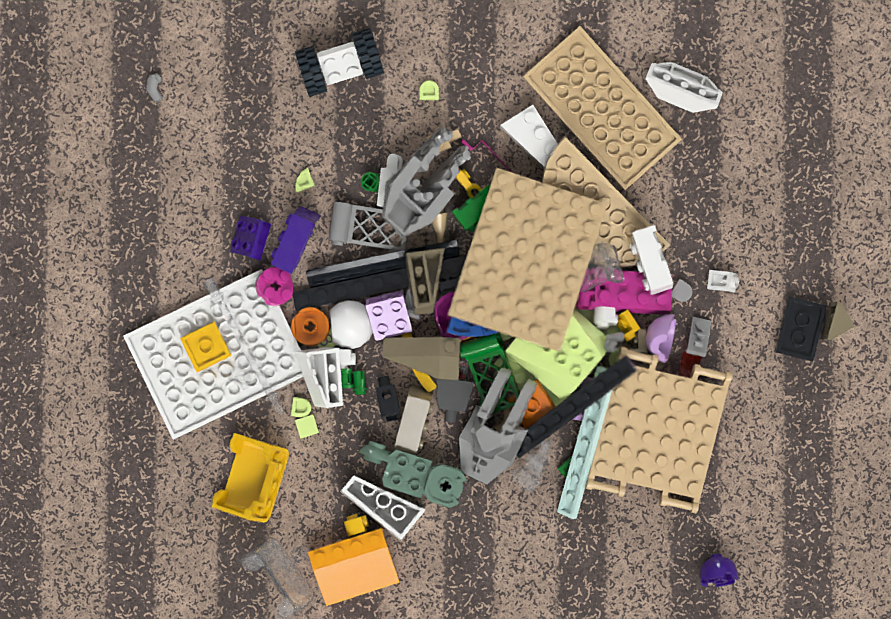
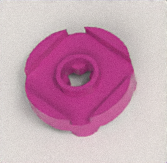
(268, 293)

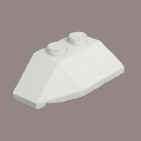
(683, 87)

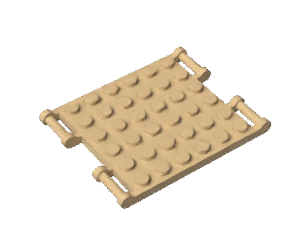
(660, 432)

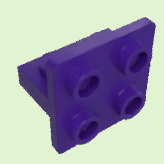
(250, 237)

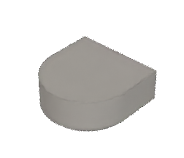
(682, 291)

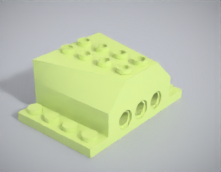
(563, 370)

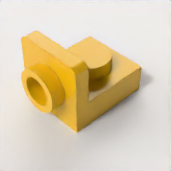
(627, 325)

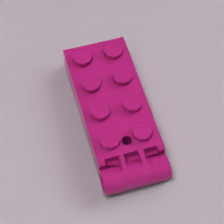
(626, 295)

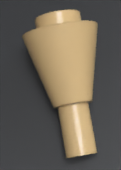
(439, 225)

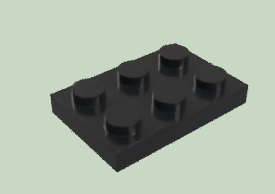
(800, 329)

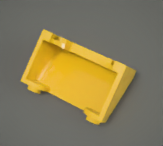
(252, 479)

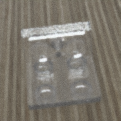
(602, 267)

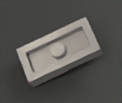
(698, 336)

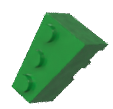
(470, 212)

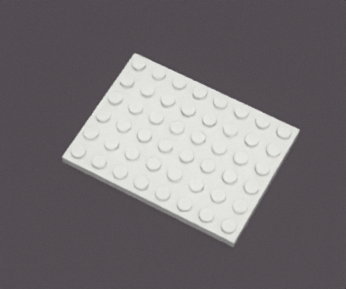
(195, 398)

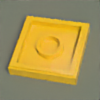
(205, 346)

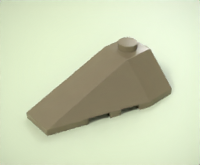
(426, 354)

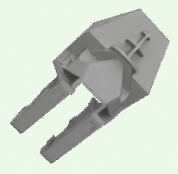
(412, 207)
(487, 452)

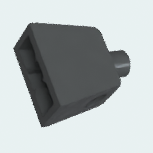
(453, 397)

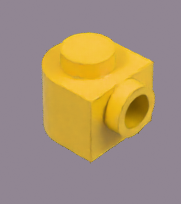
(356, 524)

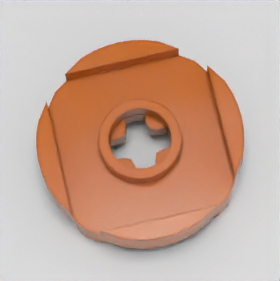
(302, 319)

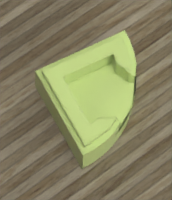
(304, 181)

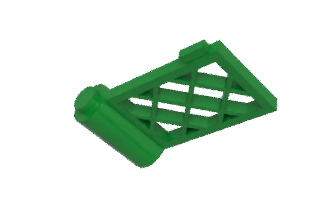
(484, 348)

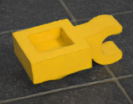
(463, 178)

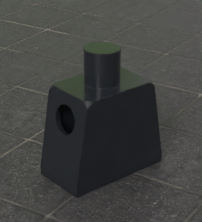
(388, 407)

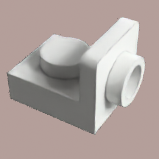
(722, 281)

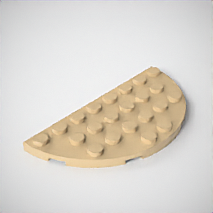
(574, 173)

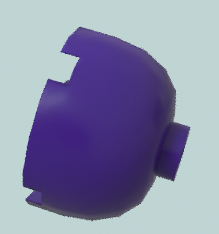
(718, 571)

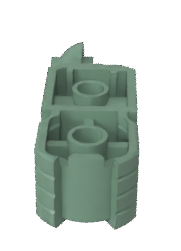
(416, 474)

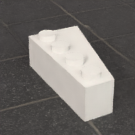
(383, 506)

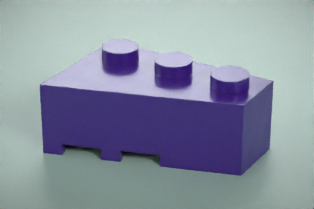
(294, 239)

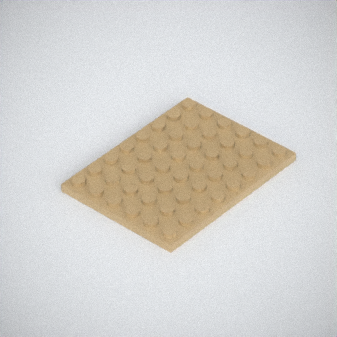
(527, 260)

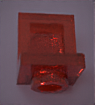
(687, 362)

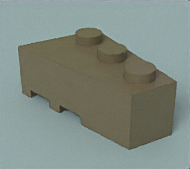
(423, 278)

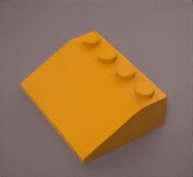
(353, 566)

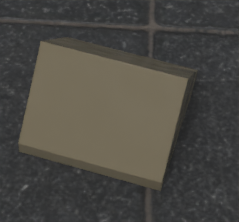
(837, 322)

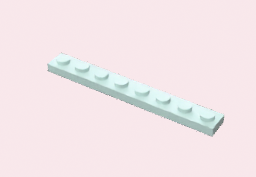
(583, 455)

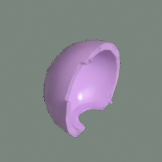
(660, 336)

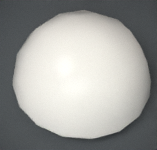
(350, 324)

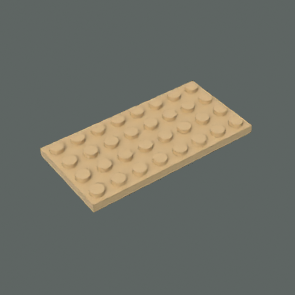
(602, 108)

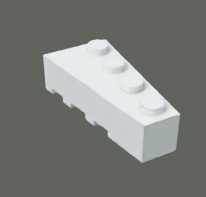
(531, 135)

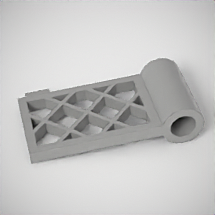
(343, 224)

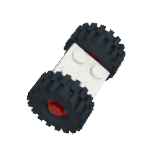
(339, 62)

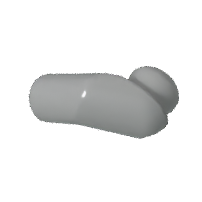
(152, 83)
(611, 340)

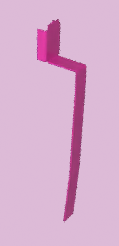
(470, 148)

